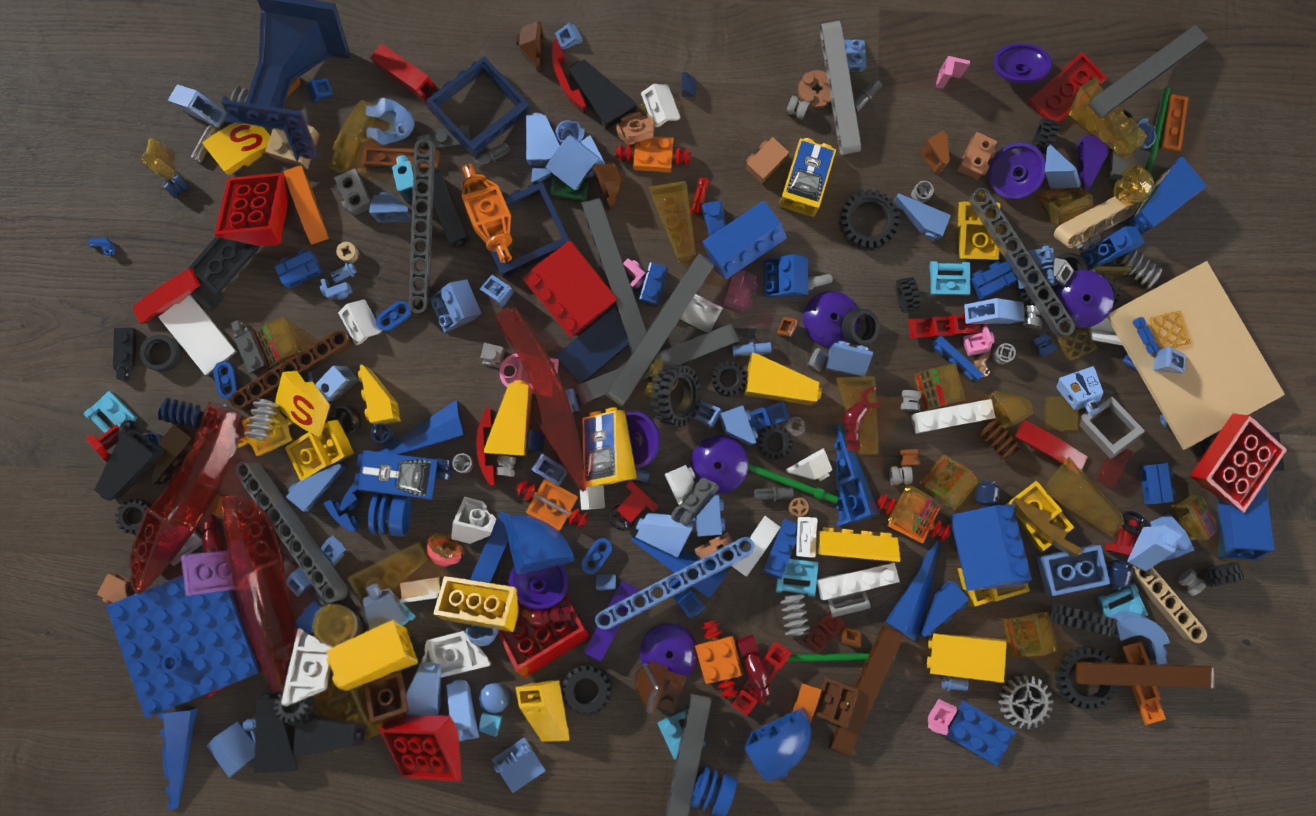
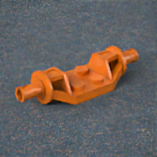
(487, 212)

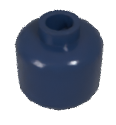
(987, 494)
(1119, 574)

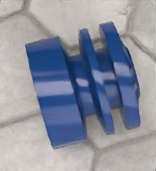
(387, 514)
(713, 792)

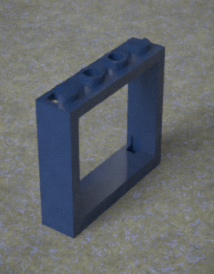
(496, 129)
(541, 253)

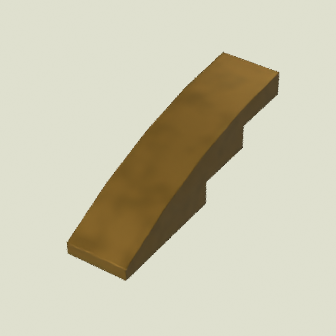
(1040, 523)

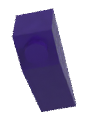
(1090, 159)

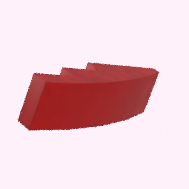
(166, 295)
(942, 326)
(1049, 445)

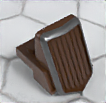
(658, 687)

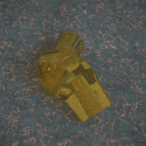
(153, 162)

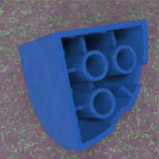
(535, 544)
(779, 745)

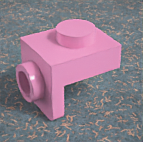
(634, 270)
(978, 342)
(941, 717)

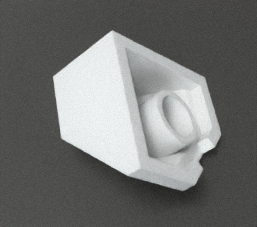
(813, 467)
(681, 482)
(472, 521)

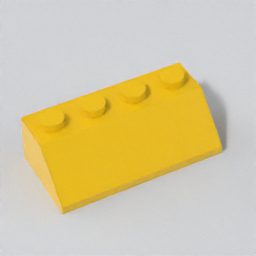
(857, 545)
(477, 604)

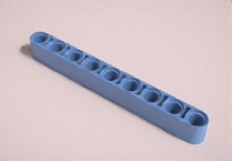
(647, 593)

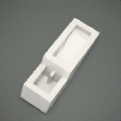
(762, 538)

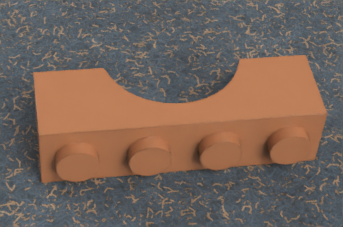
(115, 588)

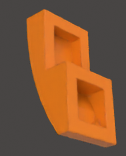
(808, 699)

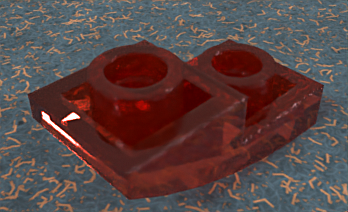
(1113, 468)
(824, 632)

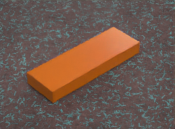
(1174, 123)

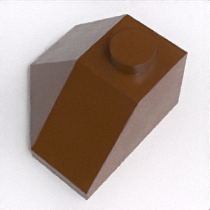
(532, 43)
(609, 181)

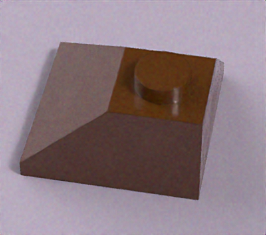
(386, 699)

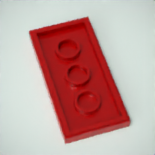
(1058, 95)

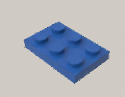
(980, 733)

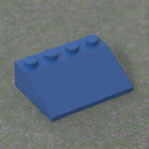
(990, 548)

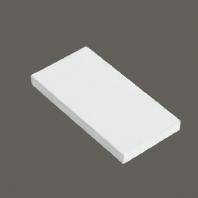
(197, 334)

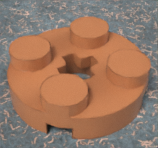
(805, 91)
(643, 130)
(713, 546)

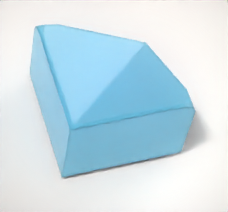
(490, 723)

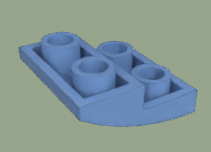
(572, 162)

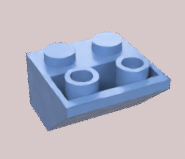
(455, 305)
(848, 360)
(737, 425)
(709, 519)

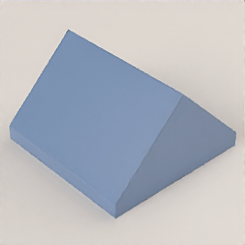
(1060, 171)
(232, 748)

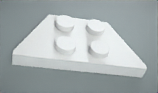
(455, 654)
(307, 670)

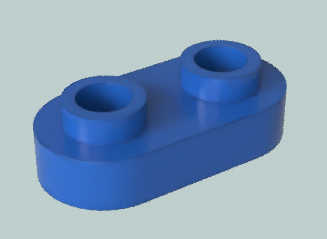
(394, 315)
(223, 381)
(596, 555)

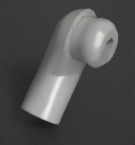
(814, 281)

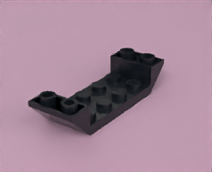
(218, 266)

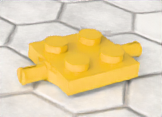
(279, 434)

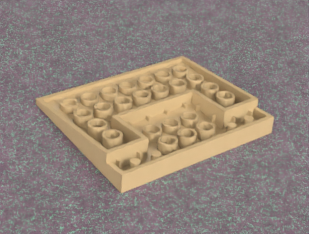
(1221, 363)

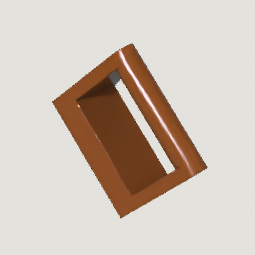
(936, 152)

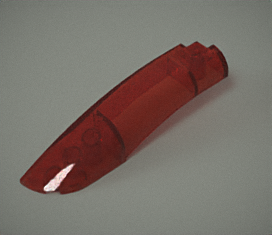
(555, 411)
(186, 498)
(260, 587)

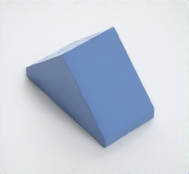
(497, 290)
(1169, 360)
(707, 414)
(550, 470)

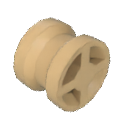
(351, 254)

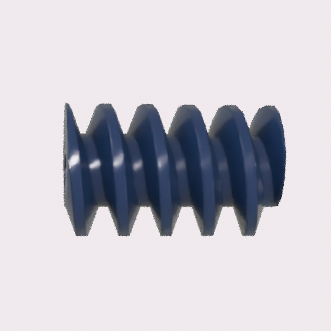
(180, 413)

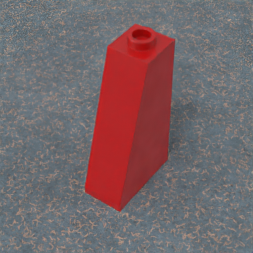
(404, 73)

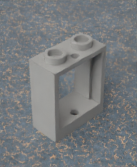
(1109, 449)

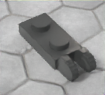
(694, 501)

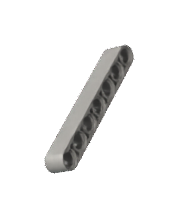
(840, 87)

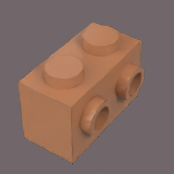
(977, 156)
(766, 160)

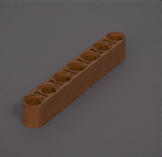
(297, 361)
(1145, 674)
(869, 684)

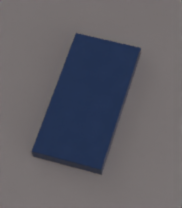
(595, 347)

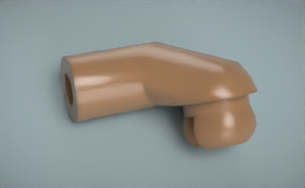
(980, 363)

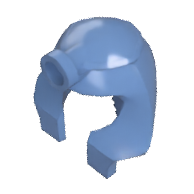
(398, 117)

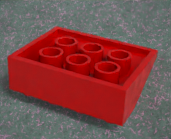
(254, 209)
(570, 289)
(1238, 461)
(536, 647)
(424, 747)

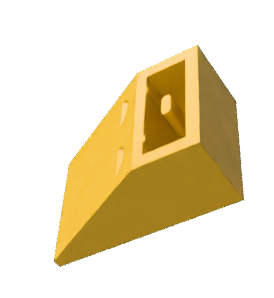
(380, 403)
(544, 709)

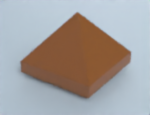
(787, 326)
(851, 637)

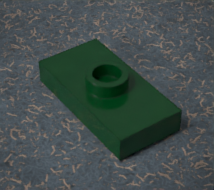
(561, 190)

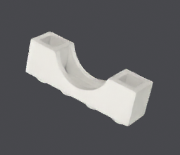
(953, 416)
(857, 581)

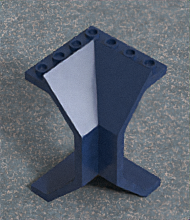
(292, 41)

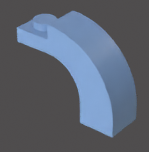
(299, 582)
(1133, 624)

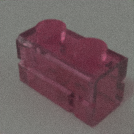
(740, 290)

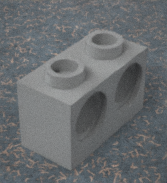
(357, 190)

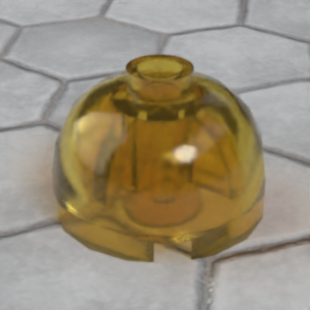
(1134, 185)

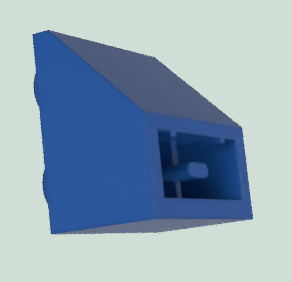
(786, 276)

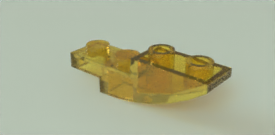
(350, 138)

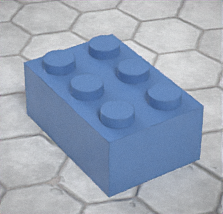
(1067, 574)

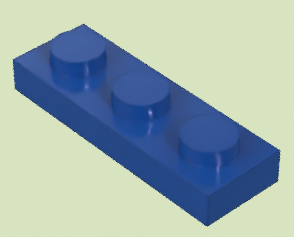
(944, 348)
(781, 549)

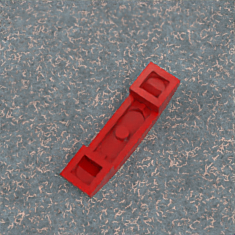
(574, 97)
(485, 423)
(773, 661)

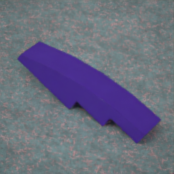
(602, 638)

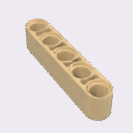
(1093, 222)
(1176, 606)

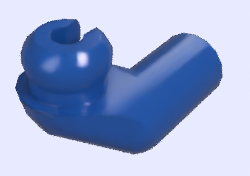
(104, 243)

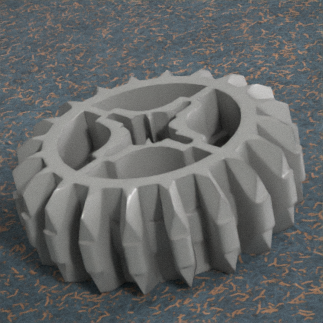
(1024, 693)

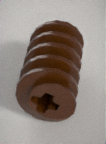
(999, 439)

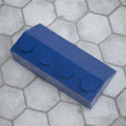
(744, 240)

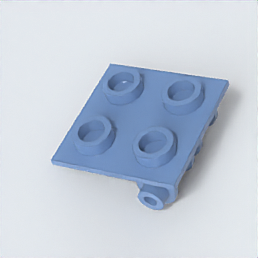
(855, 55)
(1044, 260)
(518, 765)

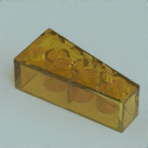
(1114, 130)
(675, 212)
(850, 391)
(1079, 494)
(389, 571)

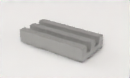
(849, 605)

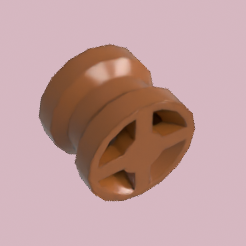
(910, 457)

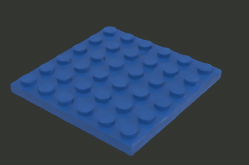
(197, 627)

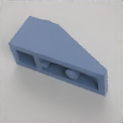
(925, 218)
(310, 490)

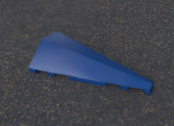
(437, 429)
(854, 494)
(685, 559)
(910, 608)
(177, 741)

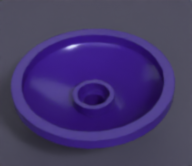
(1022, 63)
(1010, 161)
(1100, 298)
(818, 321)
(642, 426)
(729, 454)
(552, 584)
(674, 639)

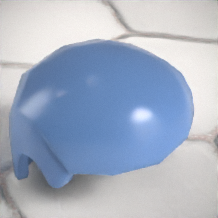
(569, 128)
(1148, 130)
(481, 635)
(494, 698)

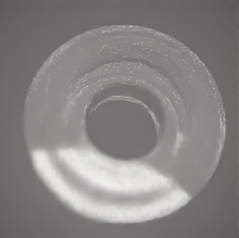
(800, 422)

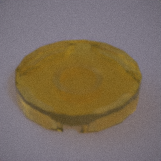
(333, 624)

